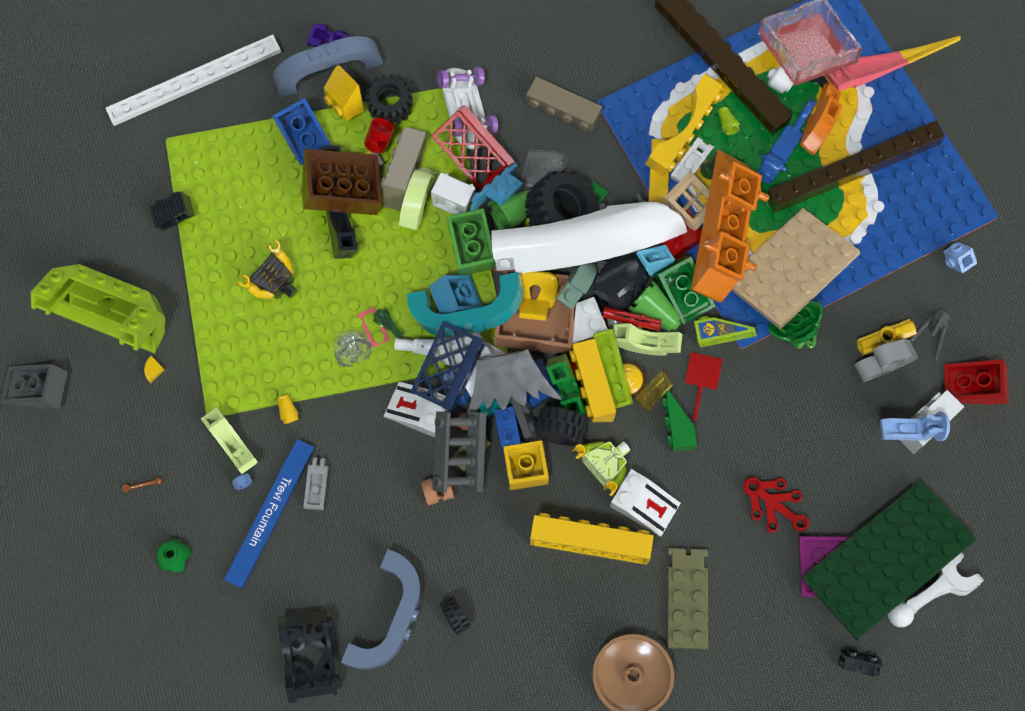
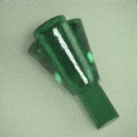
(385, 320)

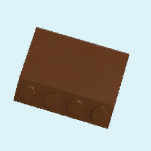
(341, 182)

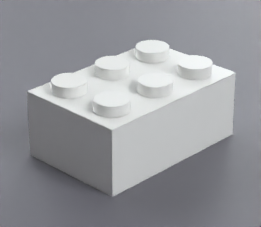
(940, 402)

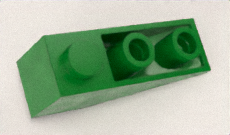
(681, 429)

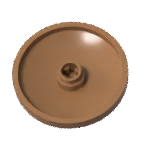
(633, 674)

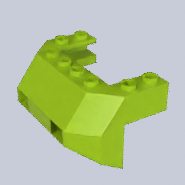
(102, 305)

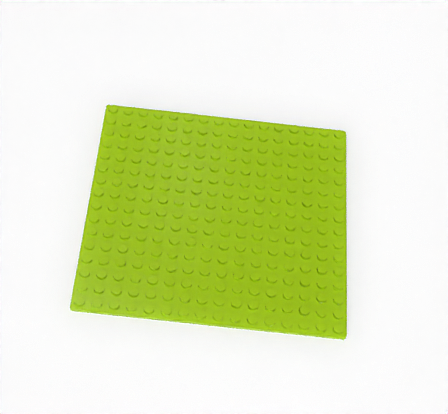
(250, 193)

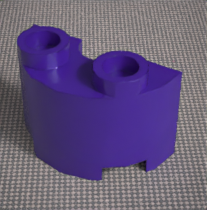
(320, 35)

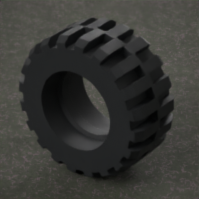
(565, 186)

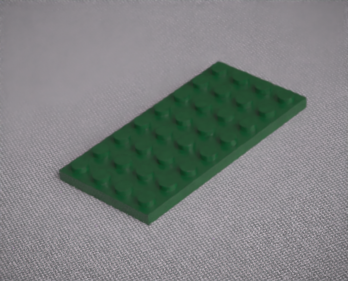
(888, 560)

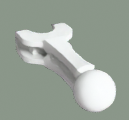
(948, 582)

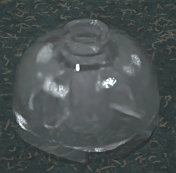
(351, 347)

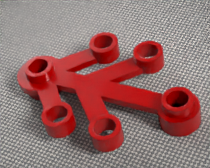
(773, 502)

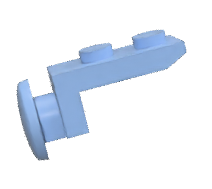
(916, 429)

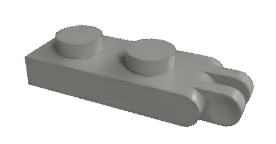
(316, 485)

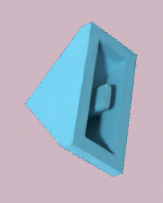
(655, 258)

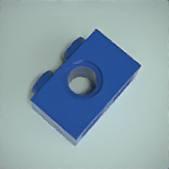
(506, 427)

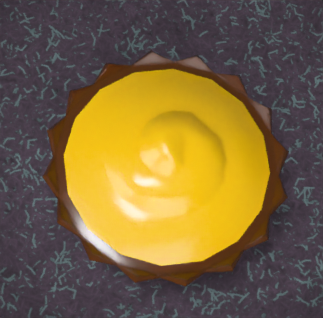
(635, 377)

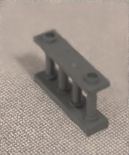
(475, 451)

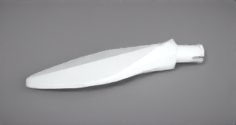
(422, 347)

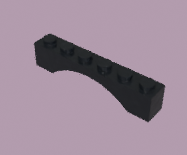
(340, 229)

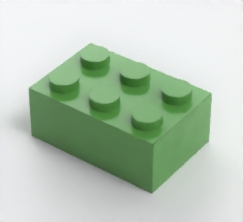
(471, 242)

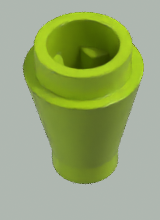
(728, 121)

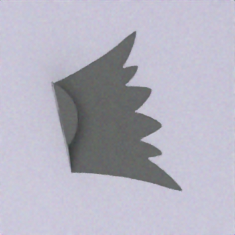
(506, 377)

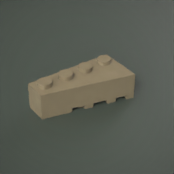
(399, 172)

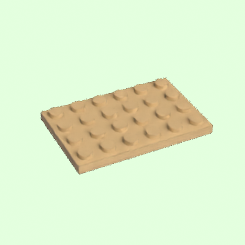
(794, 268)

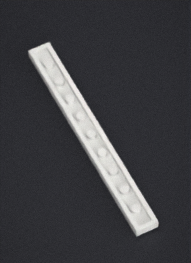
(193, 80)

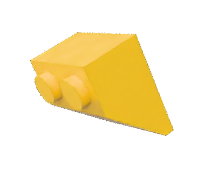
(343, 94)
(526, 465)

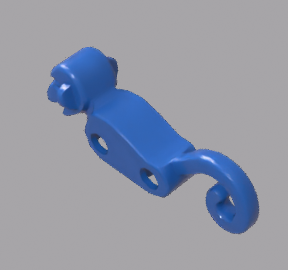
(784, 147)

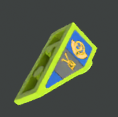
(717, 331)

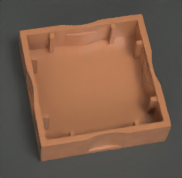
(538, 335)

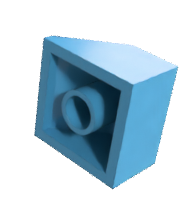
(454, 294)

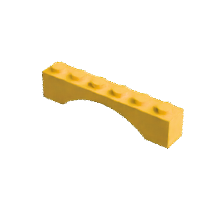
(665, 152)

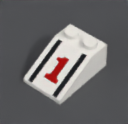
(414, 410)
(645, 503)

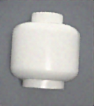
(779, 80)

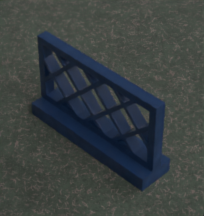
(463, 374)

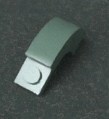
(577, 284)

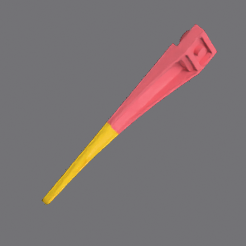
(875, 66)

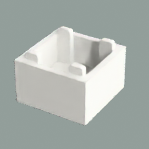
(452, 195)

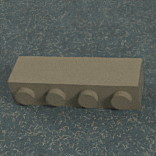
(563, 104)

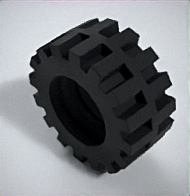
(455, 615)

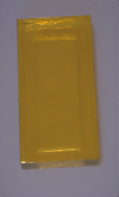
(653, 391)

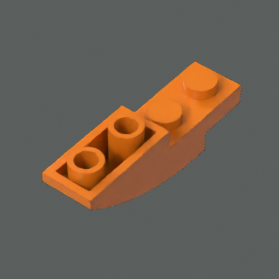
(823, 120)

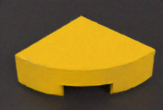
(152, 369)

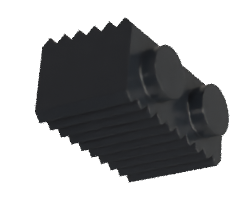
(171, 210)

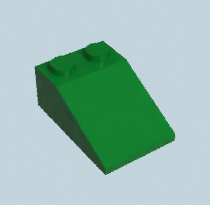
(676, 285)

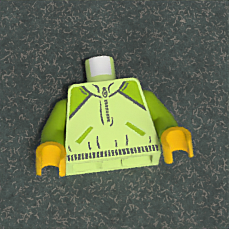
(605, 462)

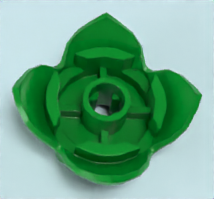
(801, 326)

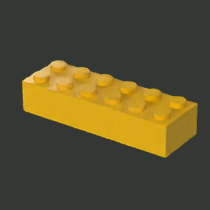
(591, 539)

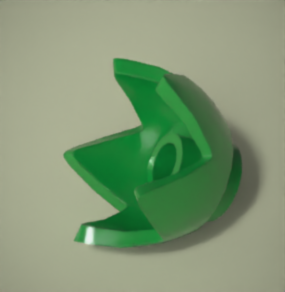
(177, 561)

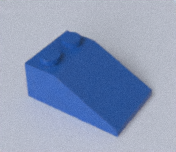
(300, 129)

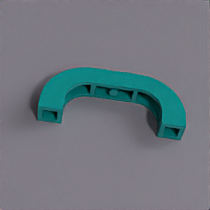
(473, 319)

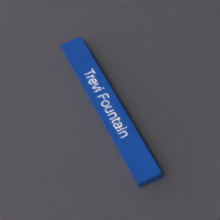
(269, 514)

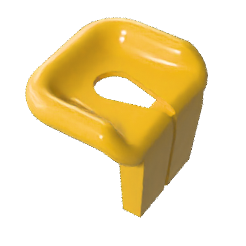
(546, 300)

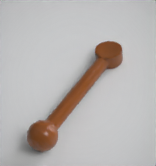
(126, 488)

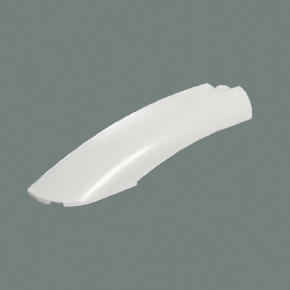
(586, 238)

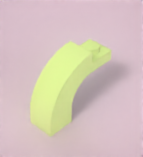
(415, 197)
(647, 342)
(229, 440)

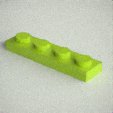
(613, 368)

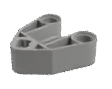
(886, 359)

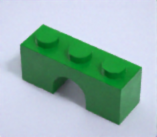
(564, 377)

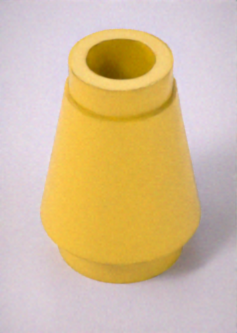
(287, 410)

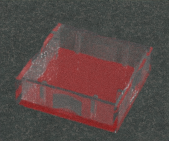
(809, 41)

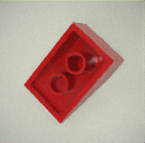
(978, 382)

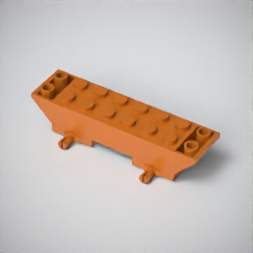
(722, 245)

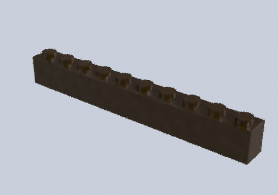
(725, 63)
(855, 166)

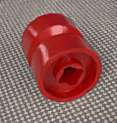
(378, 135)

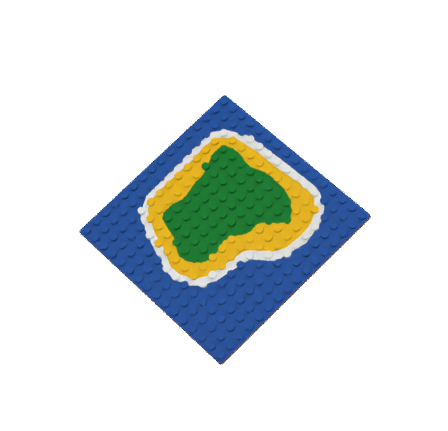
(886, 214)

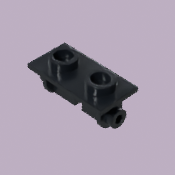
(868, 663)

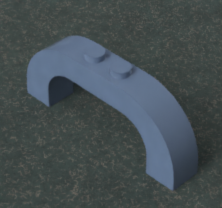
(323, 57)
(400, 628)

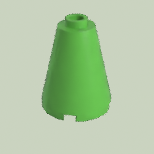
(511, 213)
(656, 305)

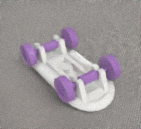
(461, 89)

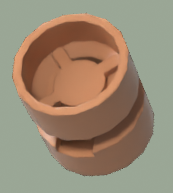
(432, 497)

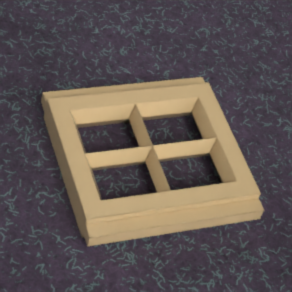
(673, 195)

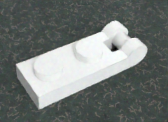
(692, 160)

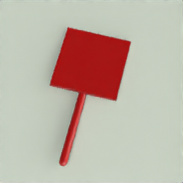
(703, 372)

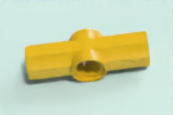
(896, 332)

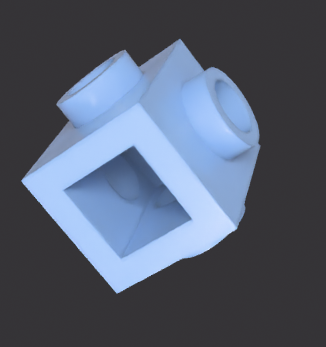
(960, 257)

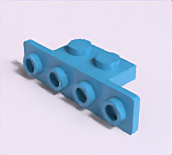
(500, 189)

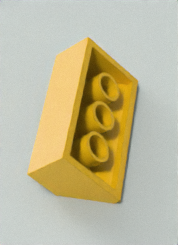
(593, 380)

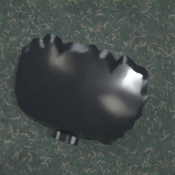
(620, 281)

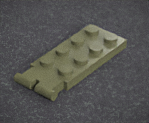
(687, 600)

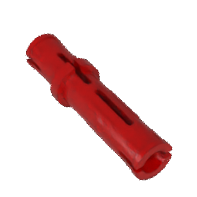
(654, 323)

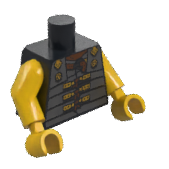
(272, 277)

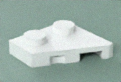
(587, 321)

